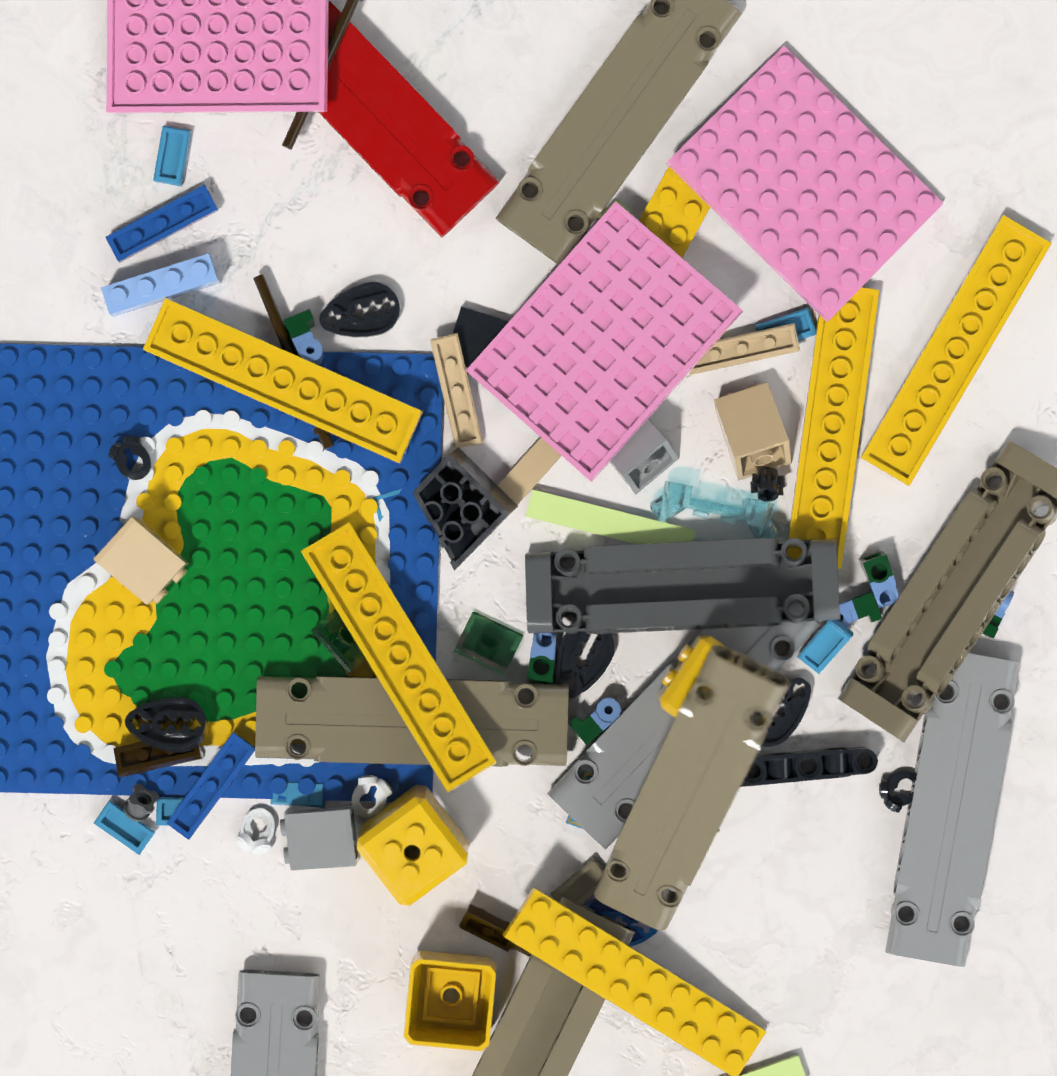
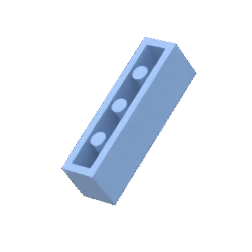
(160, 284)

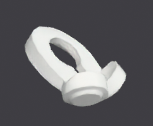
(363, 787)
(263, 843)

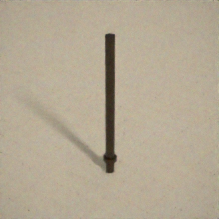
(333, 45)
(284, 340)

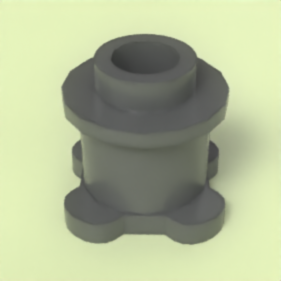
(140, 804)

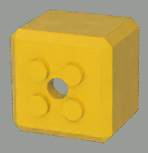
(680, 680)
(418, 821)
(444, 1024)

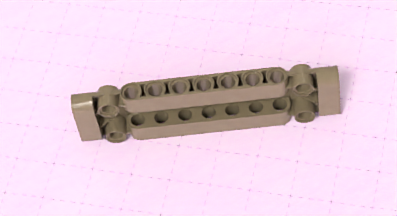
(615, 122)
(955, 592)
(357, 722)
(691, 787)
(546, 1015)

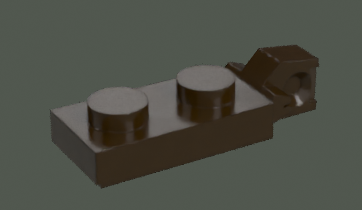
(488, 928)

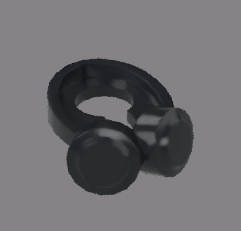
(135, 444)
(886, 786)

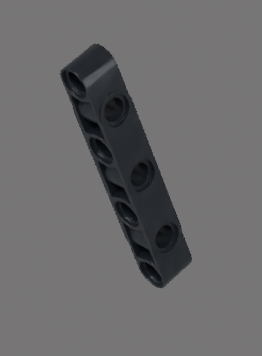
(829, 764)

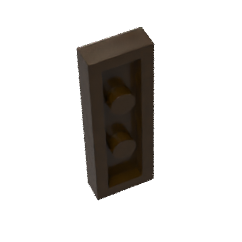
(142, 758)

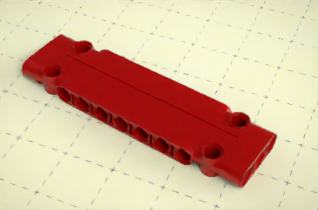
(400, 133)

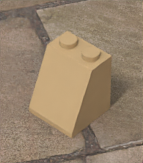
(753, 430)
(142, 561)

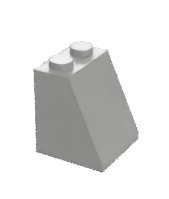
(643, 457)
(320, 838)

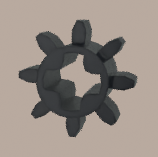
(767, 484)

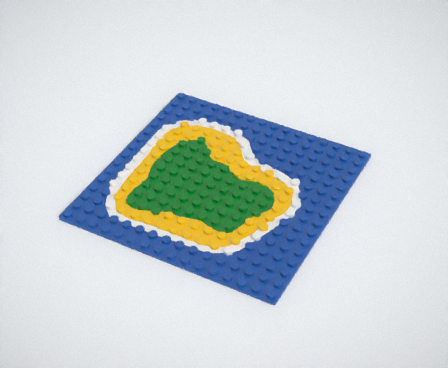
(239, 501)

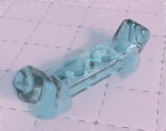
(677, 498)

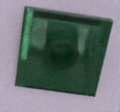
(338, 641)
(488, 643)

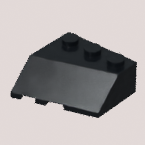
(462, 505)

